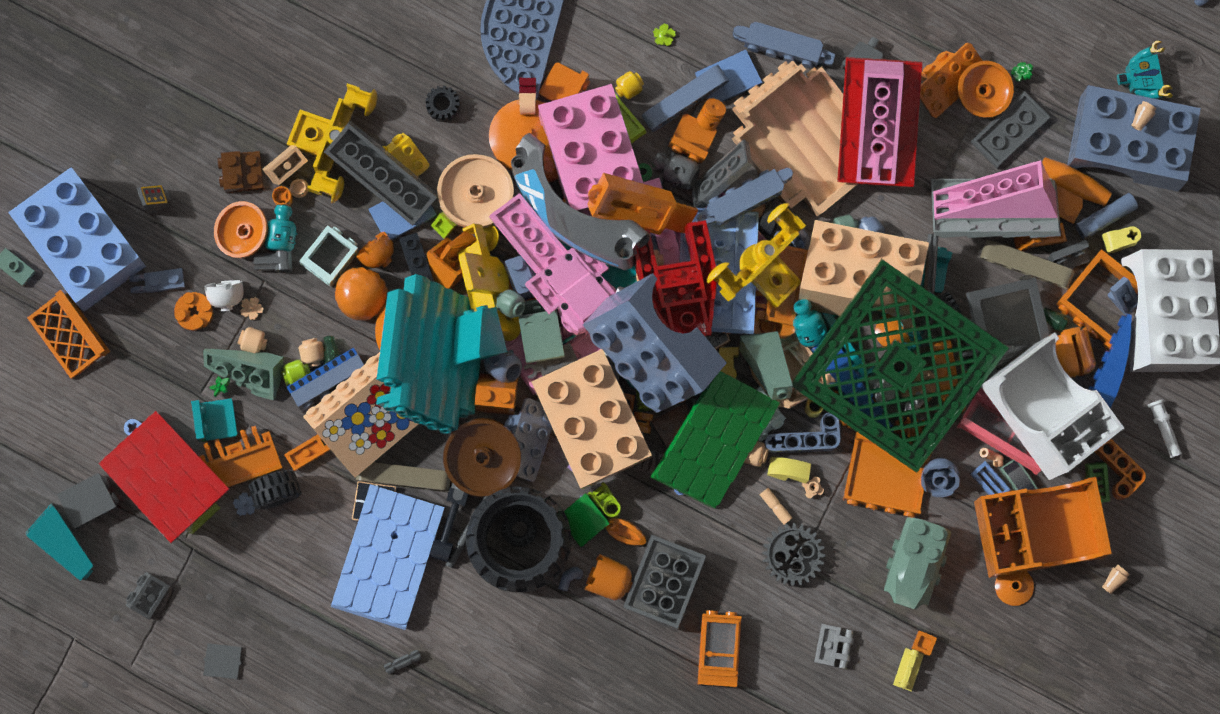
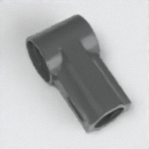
(279, 261)

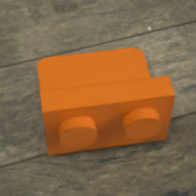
(563, 83)
(691, 139)

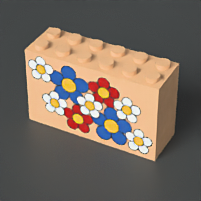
(353, 422)

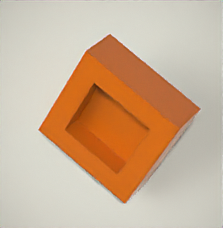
(924, 643)

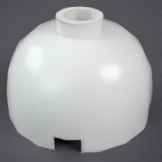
(224, 294)

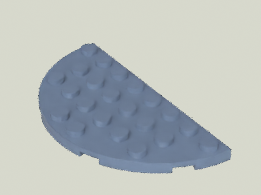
(519, 38)

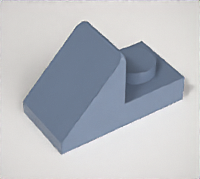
(1124, 296)

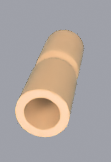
(778, 509)

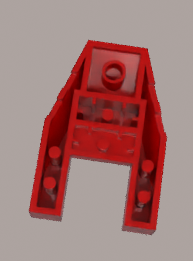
(682, 292)

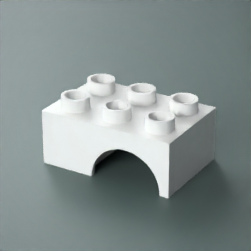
(1175, 311)
(1049, 410)

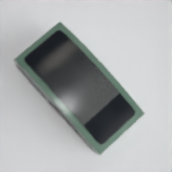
(1017, 476)

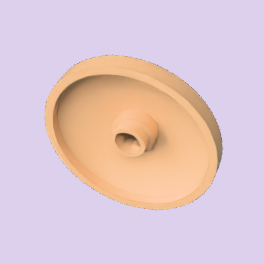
(473, 189)

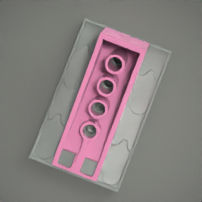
(1000, 204)

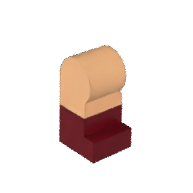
(527, 96)

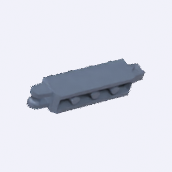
(783, 44)
(745, 198)

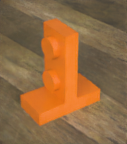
(1025, 242)

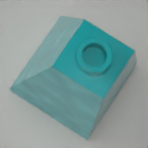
(57, 540)

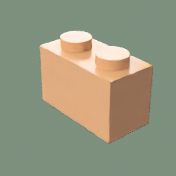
(285, 165)

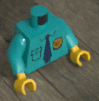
(1145, 75)

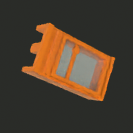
(719, 649)

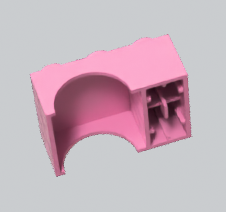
(586, 140)

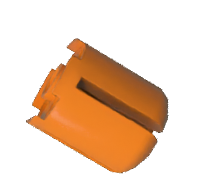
(1075, 352)

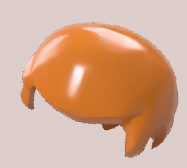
(360, 293)

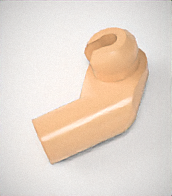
(992, 455)

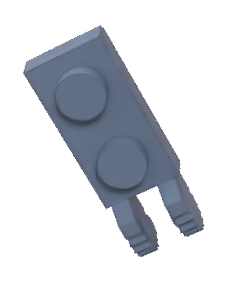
(159, 281)

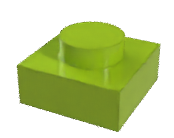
(443, 225)

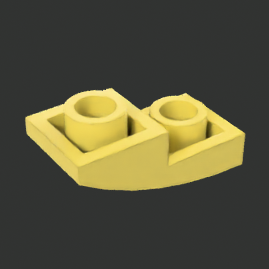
(789, 468)

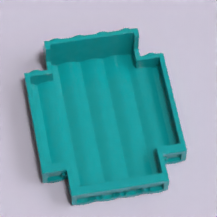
(419, 356)

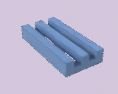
(991, 483)

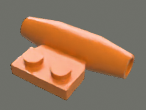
(1073, 188)

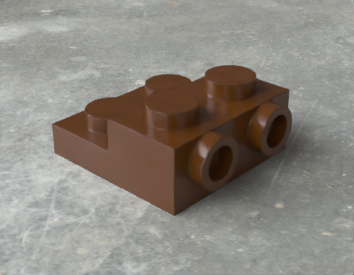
(240, 171)
(670, 423)

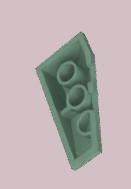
(255, 371)

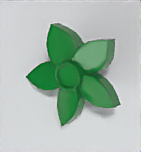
(220, 386)

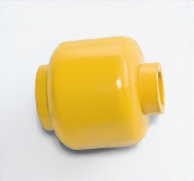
(629, 85)

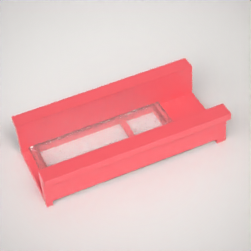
(989, 426)

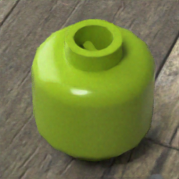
(294, 371)

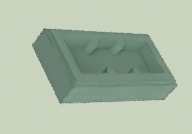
(15, 267)

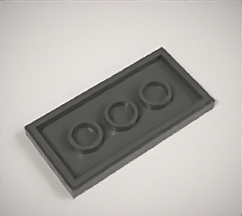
(1010, 130)
(722, 174)

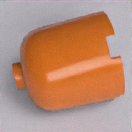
(609, 578)

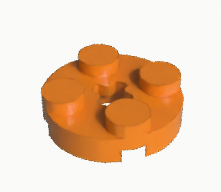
(192, 300)

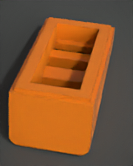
(459, 243)

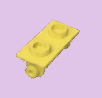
(908, 669)

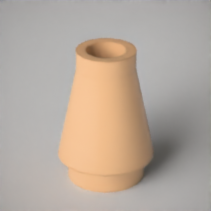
(1143, 115)
(1115, 579)

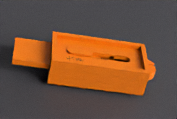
(647, 205)

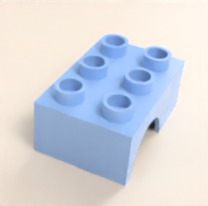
(77, 239)

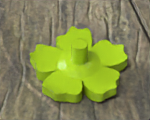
(663, 35)

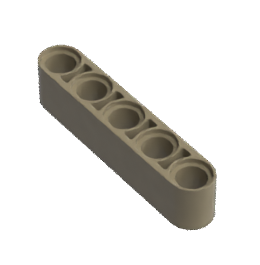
(1027, 264)
(405, 477)

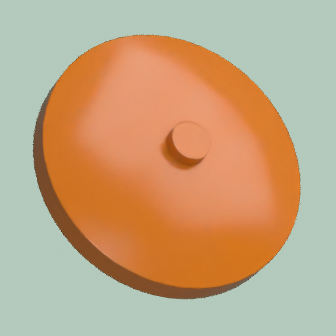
(509, 128)

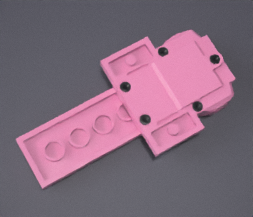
(562, 277)

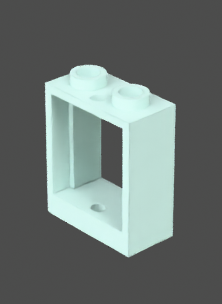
(319, 272)

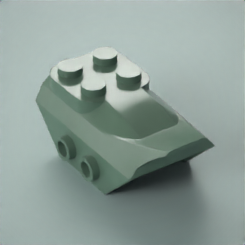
(916, 562)

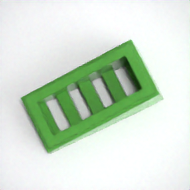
(1104, 474)

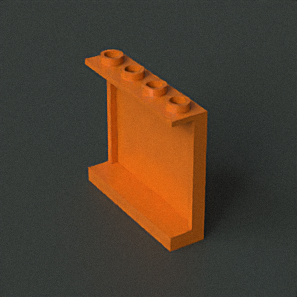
(882, 480)

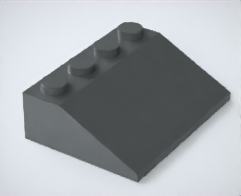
(665, 582)

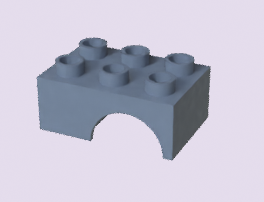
(1152, 157)
(652, 357)

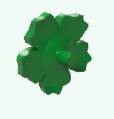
(1022, 71)

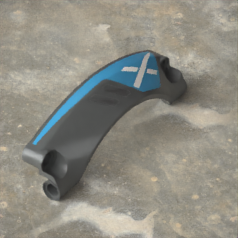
(591, 236)

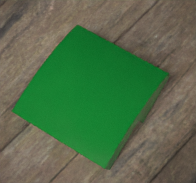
(585, 519)

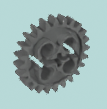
(778, 545)

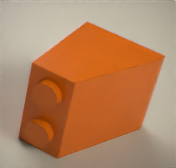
(495, 396)

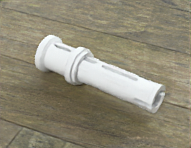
(1162, 419)

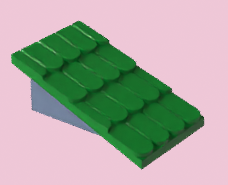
(715, 440)

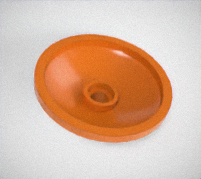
(997, 87)
(231, 228)

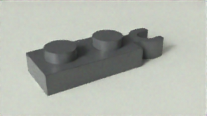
(551, 365)

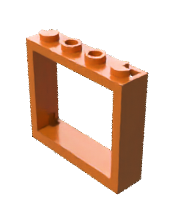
(1080, 318)

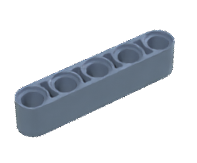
(685, 98)

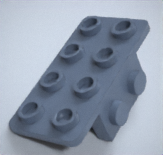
(532, 432)

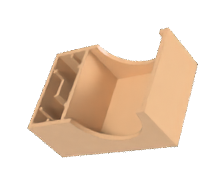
(844, 258)
(592, 419)

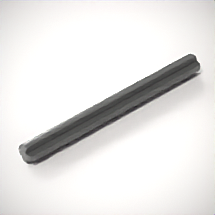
(930, 275)

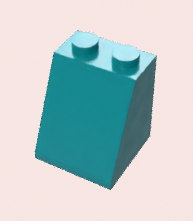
(478, 335)

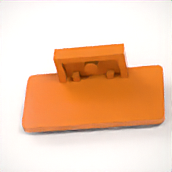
(943, 76)

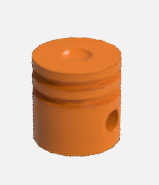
(711, 114)

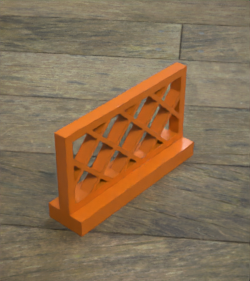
(80, 322)

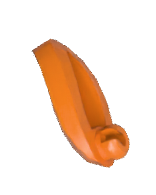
(626, 532)

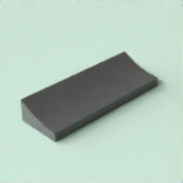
(381, 173)

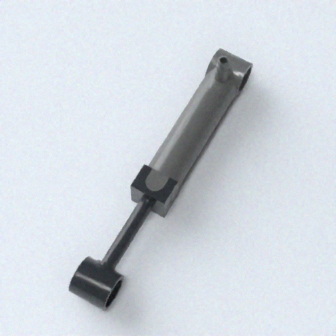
(442, 548)

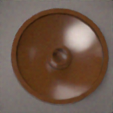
(482, 457)

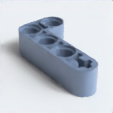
(801, 438)

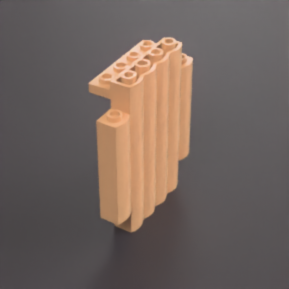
(796, 126)

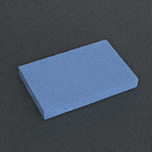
(740, 73)
(393, 223)

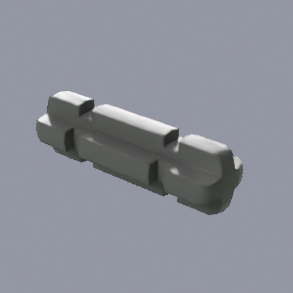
(402, 662)

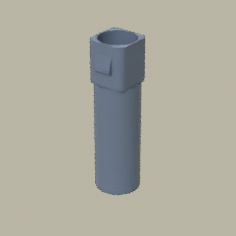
(1106, 216)

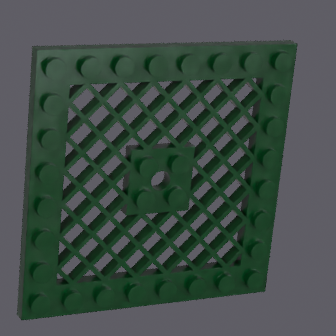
(888, 276)

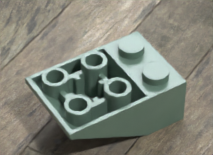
(540, 333)

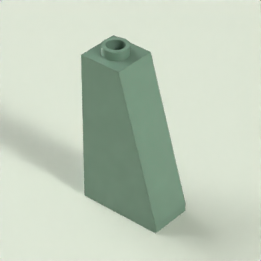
(767, 361)

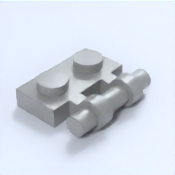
(827, 646)

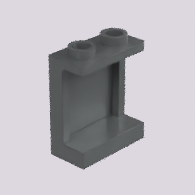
(88, 500)

